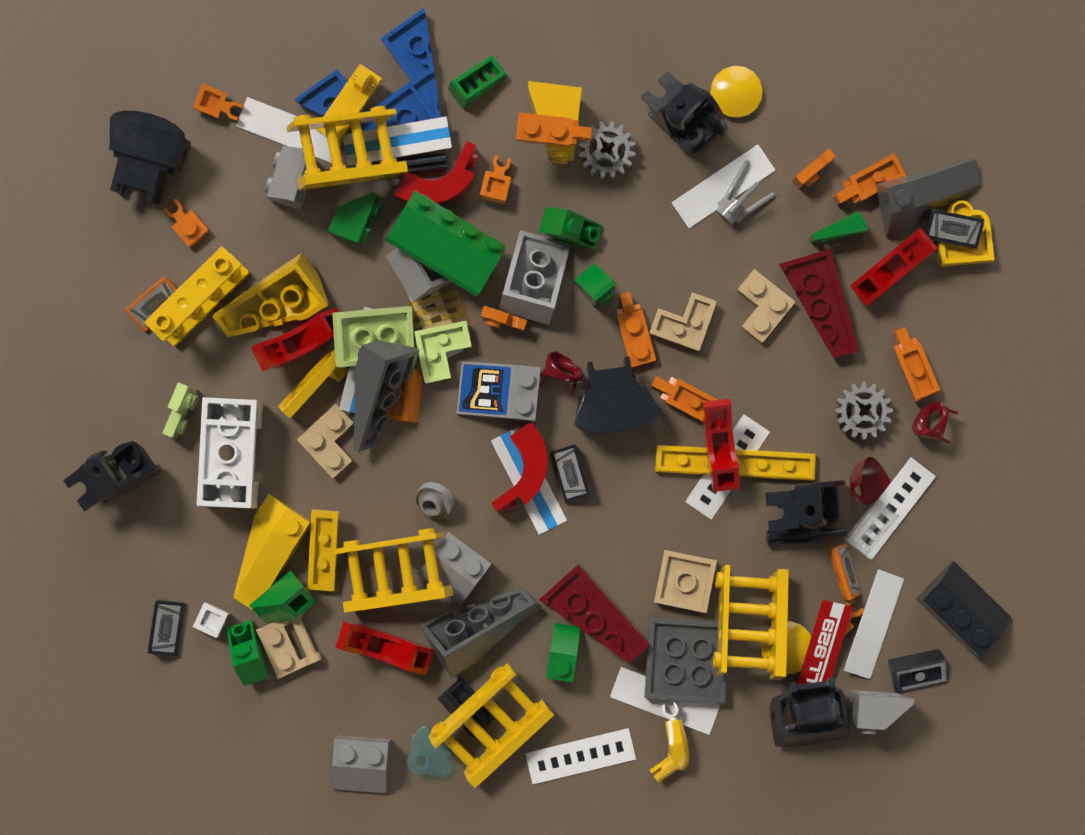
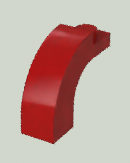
(446, 189)
(296, 343)
(534, 458)
(385, 647)

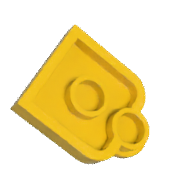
(955, 255)

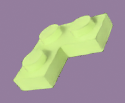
(435, 344)
(182, 401)

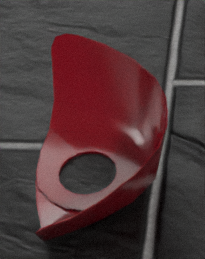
(871, 478)

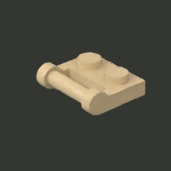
(281, 648)

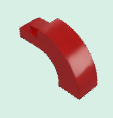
(893, 266)
(720, 445)

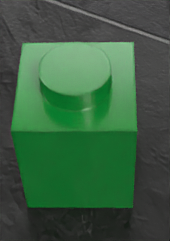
(563, 652)

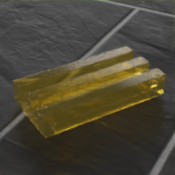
(457, 303)

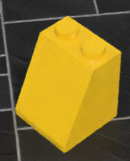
(557, 102)

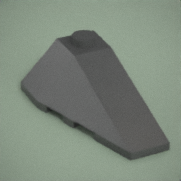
(910, 199)
(377, 380)
(469, 634)

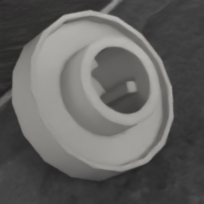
(434, 500)

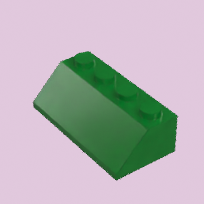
(445, 243)

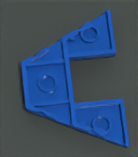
(414, 101)

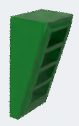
(462, 80)
(847, 227)

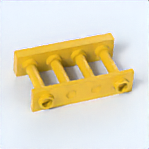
(338, 172)
(197, 297)
(409, 592)
(776, 611)
(496, 750)

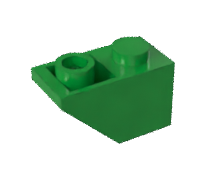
(353, 219)
(570, 228)
(595, 285)
(283, 600)
(247, 653)

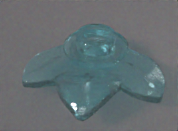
(435, 759)

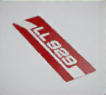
(825, 642)

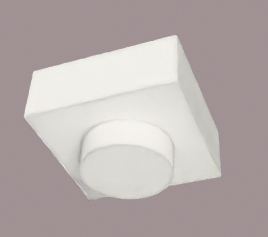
(211, 620)

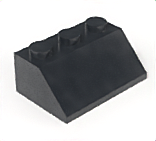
(965, 609)

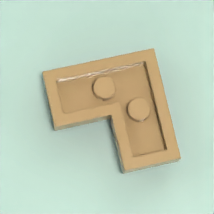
(770, 302)
(690, 328)
(321, 438)

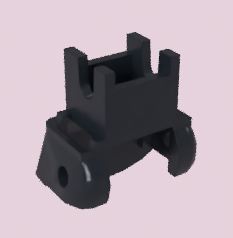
(146, 152)
(816, 713)

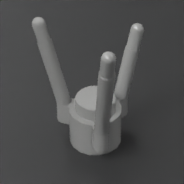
(731, 209)

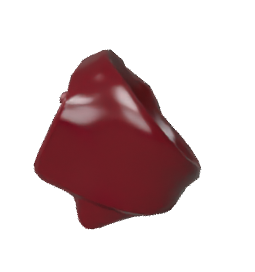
(555, 360)
(920, 423)

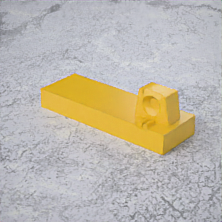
(353, 97)
(314, 378)
(321, 550)

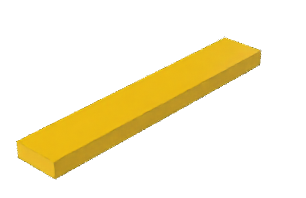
(751, 462)

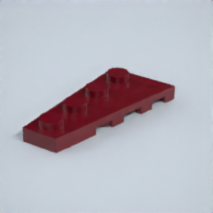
(820, 293)
(588, 607)

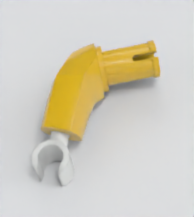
(677, 747)

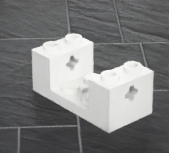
(232, 424)

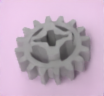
(616, 144)
(872, 419)

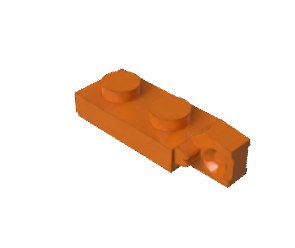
(550, 130)
(863, 183)
(634, 332)
(914, 366)
(682, 396)

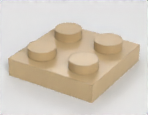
(685, 581)

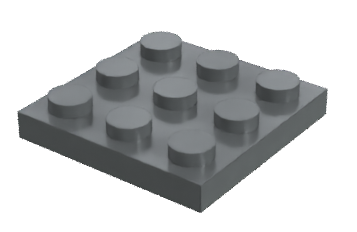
(682, 661)

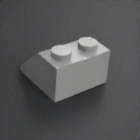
(284, 186)
(415, 277)
(458, 566)
(876, 710)
(360, 763)

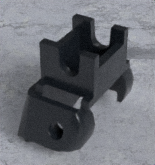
(678, 106)
(614, 402)
(102, 480)
(797, 501)

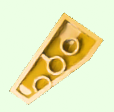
(281, 297)
(271, 544)

